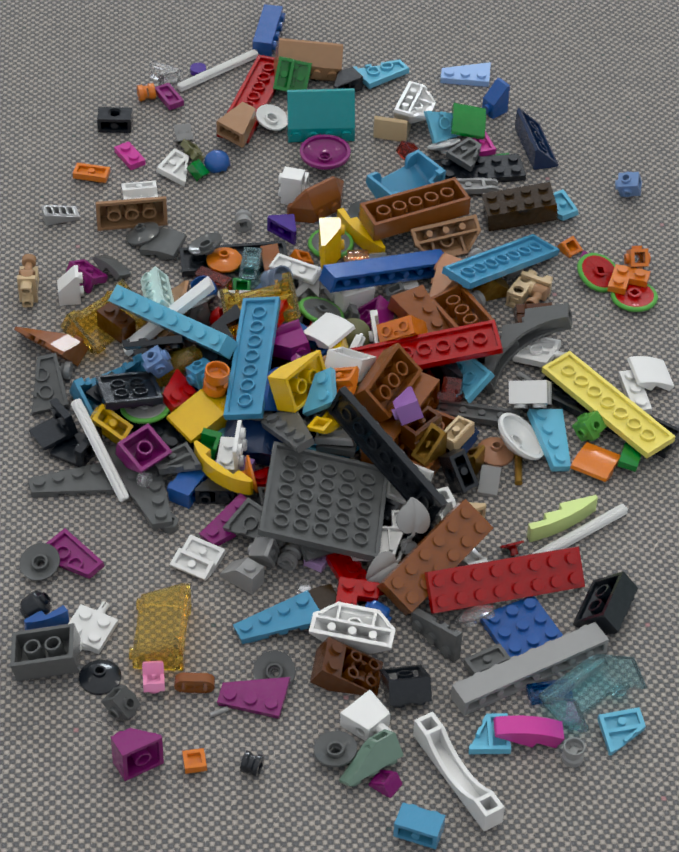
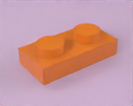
(91, 172)

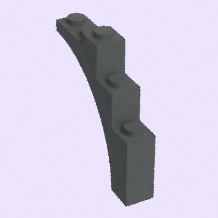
(514, 337)

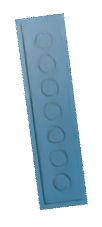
(500, 261)
(252, 358)

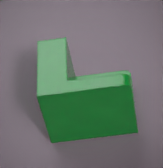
(211, 440)

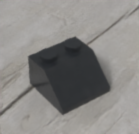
(406, 685)

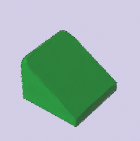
(197, 169)
(240, 284)

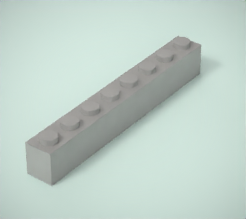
(528, 668)

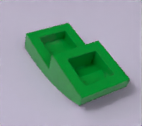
(629, 458)

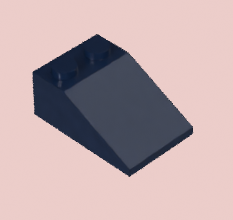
(258, 440)

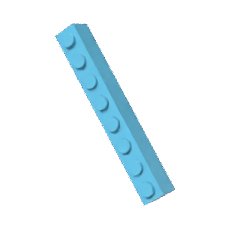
(173, 321)

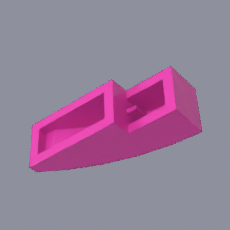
(529, 730)

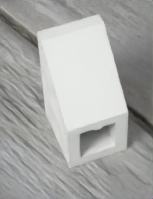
(69, 287)

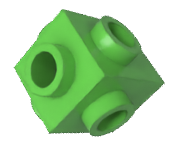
(589, 426)

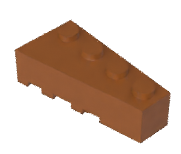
(420, 305)

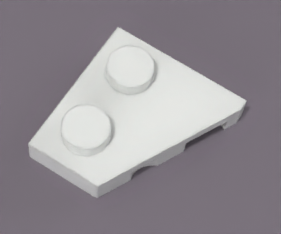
(174, 167)

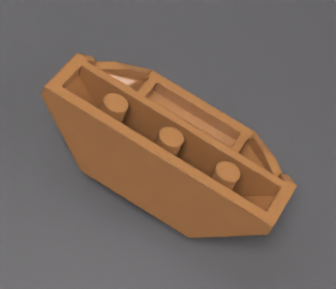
(451, 236)

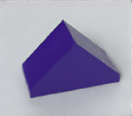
(283, 226)

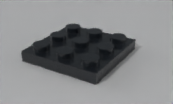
(129, 390)

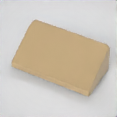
(459, 432)

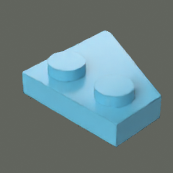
(565, 207)
(321, 392)
(620, 727)

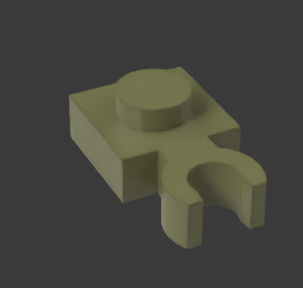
(192, 150)

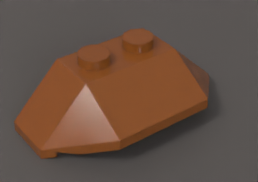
(318, 201)

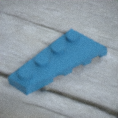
(278, 619)

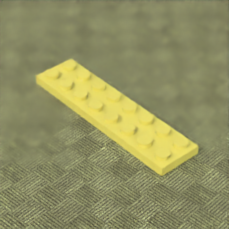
(615, 408)

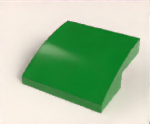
(292, 74)
(468, 121)

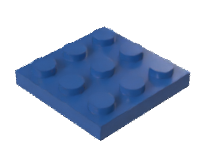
(521, 626)

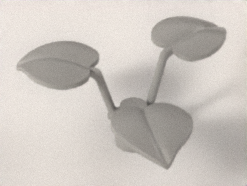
(410, 519)

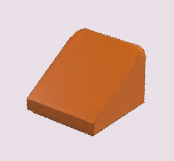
(570, 247)
(302, 256)

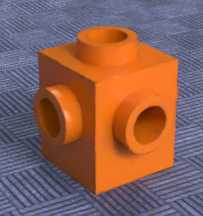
(643, 257)

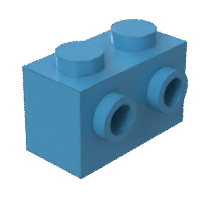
(419, 825)

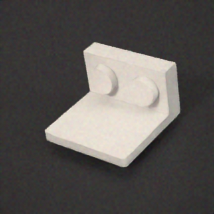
(231, 450)

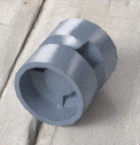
(268, 277)

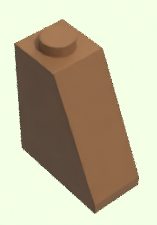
(237, 124)

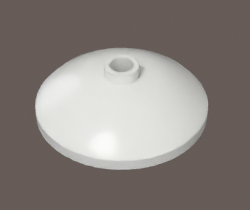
(519, 436)

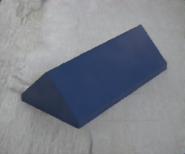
(534, 141)

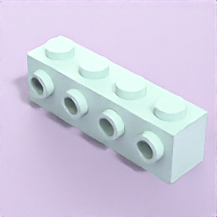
(157, 287)

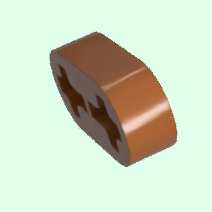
(194, 682)

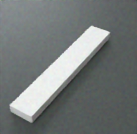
(181, 306)

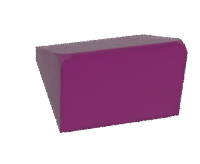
(386, 782)

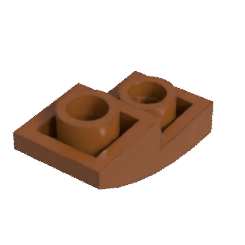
(268, 254)

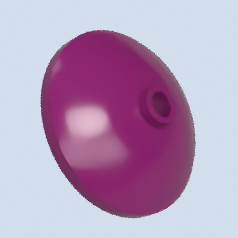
(325, 152)

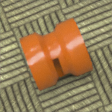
(146, 92)

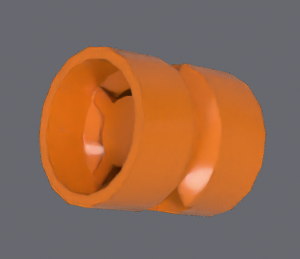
(216, 379)

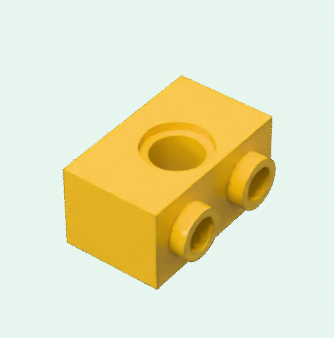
(112, 424)

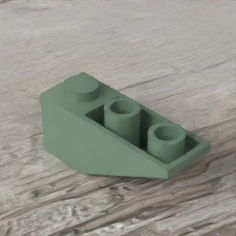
(376, 752)

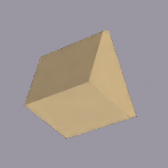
(391, 128)

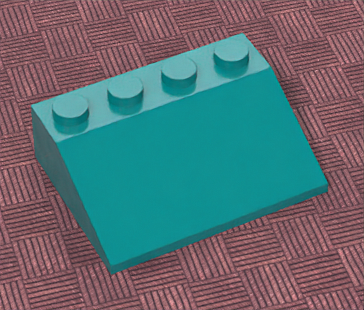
(319, 113)

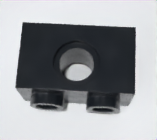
(115, 119)
(458, 471)

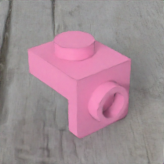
(153, 676)

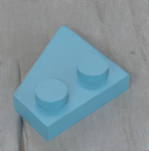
(485, 739)

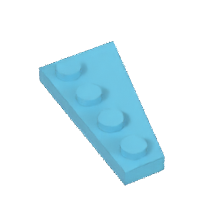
(552, 437)

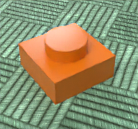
(194, 760)

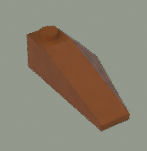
(62, 344)

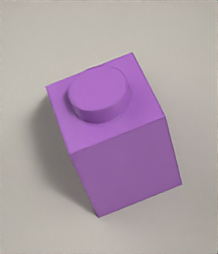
(407, 407)

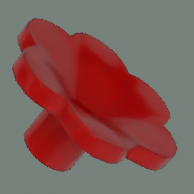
(512, 547)

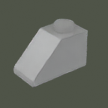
(264, 551)
(244, 574)

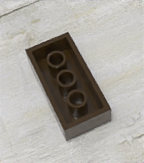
(519, 206)

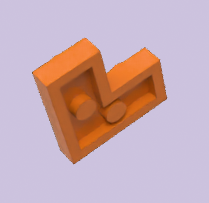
(625, 275)

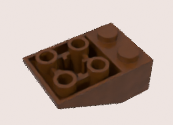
(345, 669)

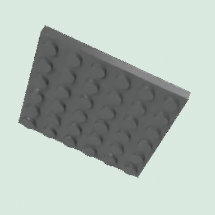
(324, 502)

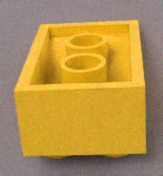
(330, 240)
(293, 381)
(198, 413)

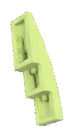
(562, 519)

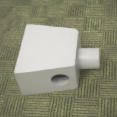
(365, 716)

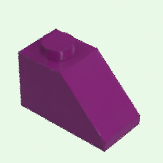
(291, 343)

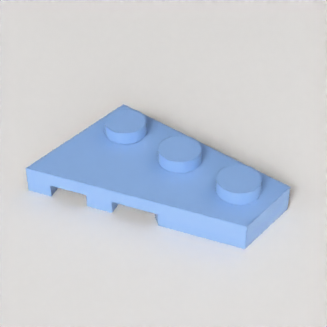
(467, 75)

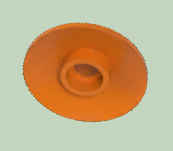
(224, 260)
(249, 472)

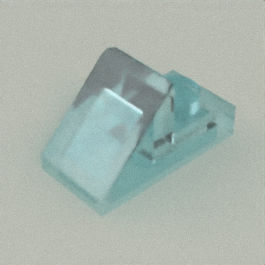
(250, 264)

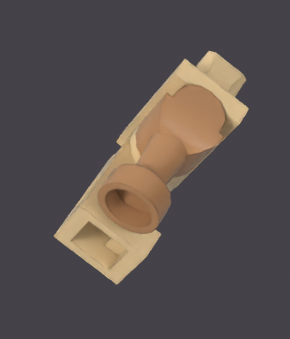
(28, 281)
(529, 285)

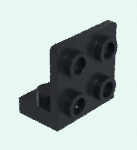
(55, 429)
(76, 449)

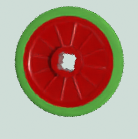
(595, 271)
(636, 298)

